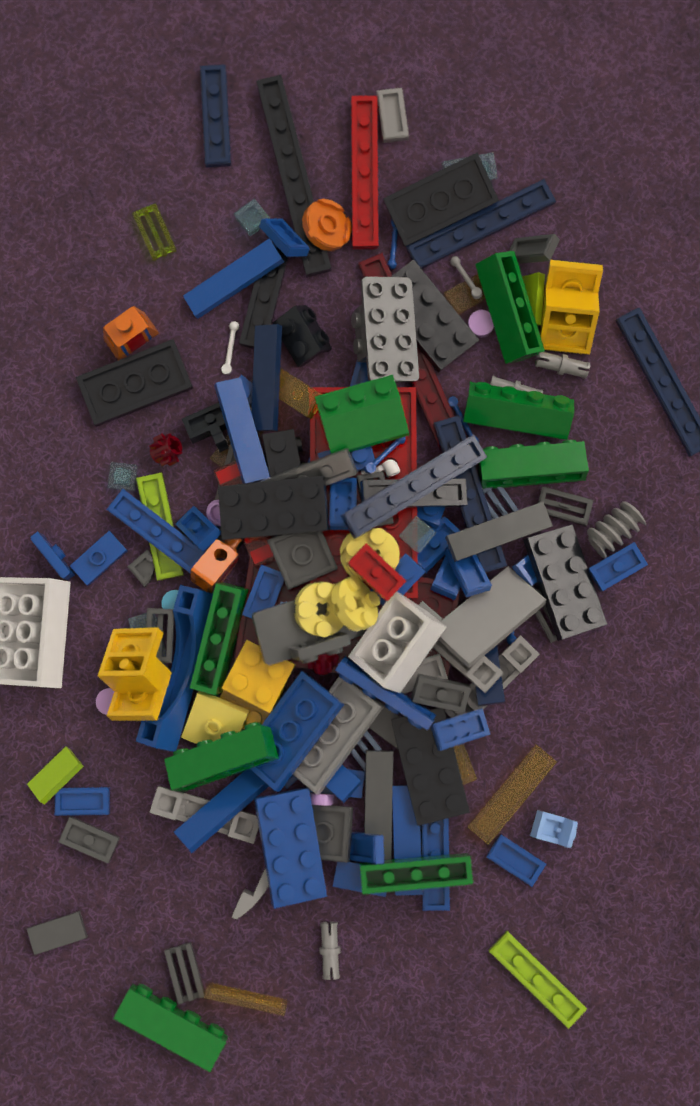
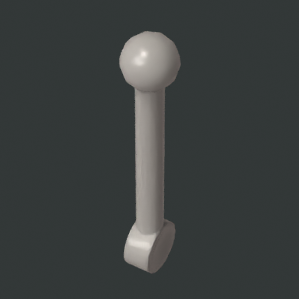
(476, 292)

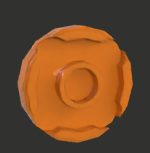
(326, 225)

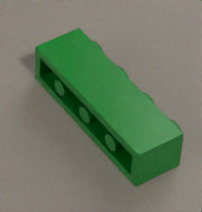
(509, 307)
(519, 410)
(533, 464)
(219, 638)
(221, 757)
(416, 873)
(171, 1027)

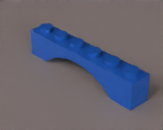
(190, 620)

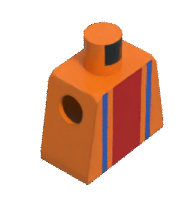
(128, 332)
(211, 571)

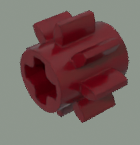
(165, 449)
(324, 663)

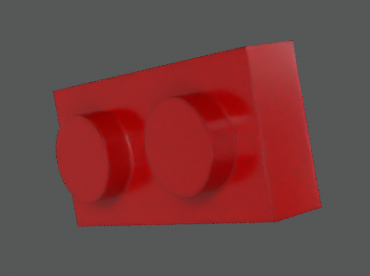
(376, 572)

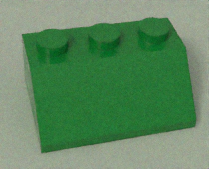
(362, 415)

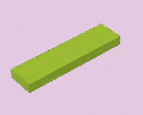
(154, 496)
(537, 979)

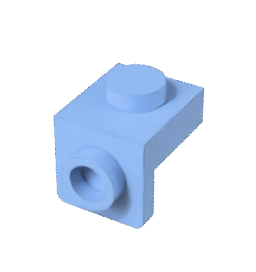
(554, 829)

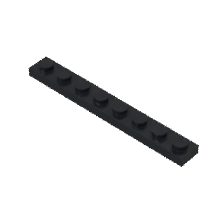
(290, 166)

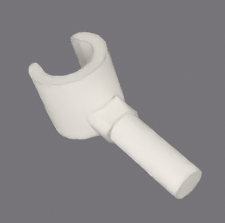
(390, 467)

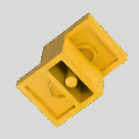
(570, 306)
(135, 674)
(255, 684)

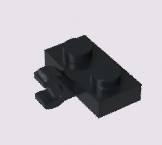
(205, 424)

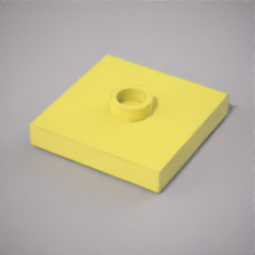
(213, 717)

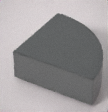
(143, 568)

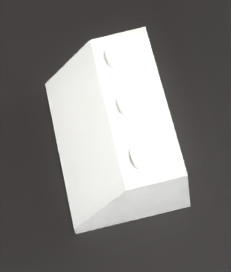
(397, 642)

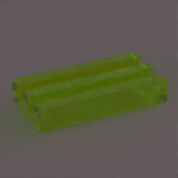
(162, 251)

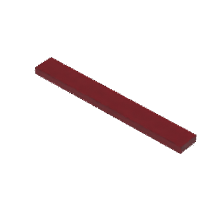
(428, 388)

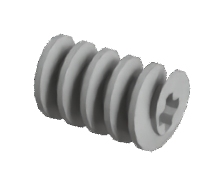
(614, 528)

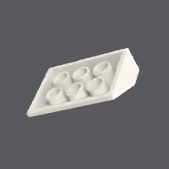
(33, 631)

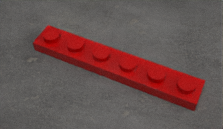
(364, 172)

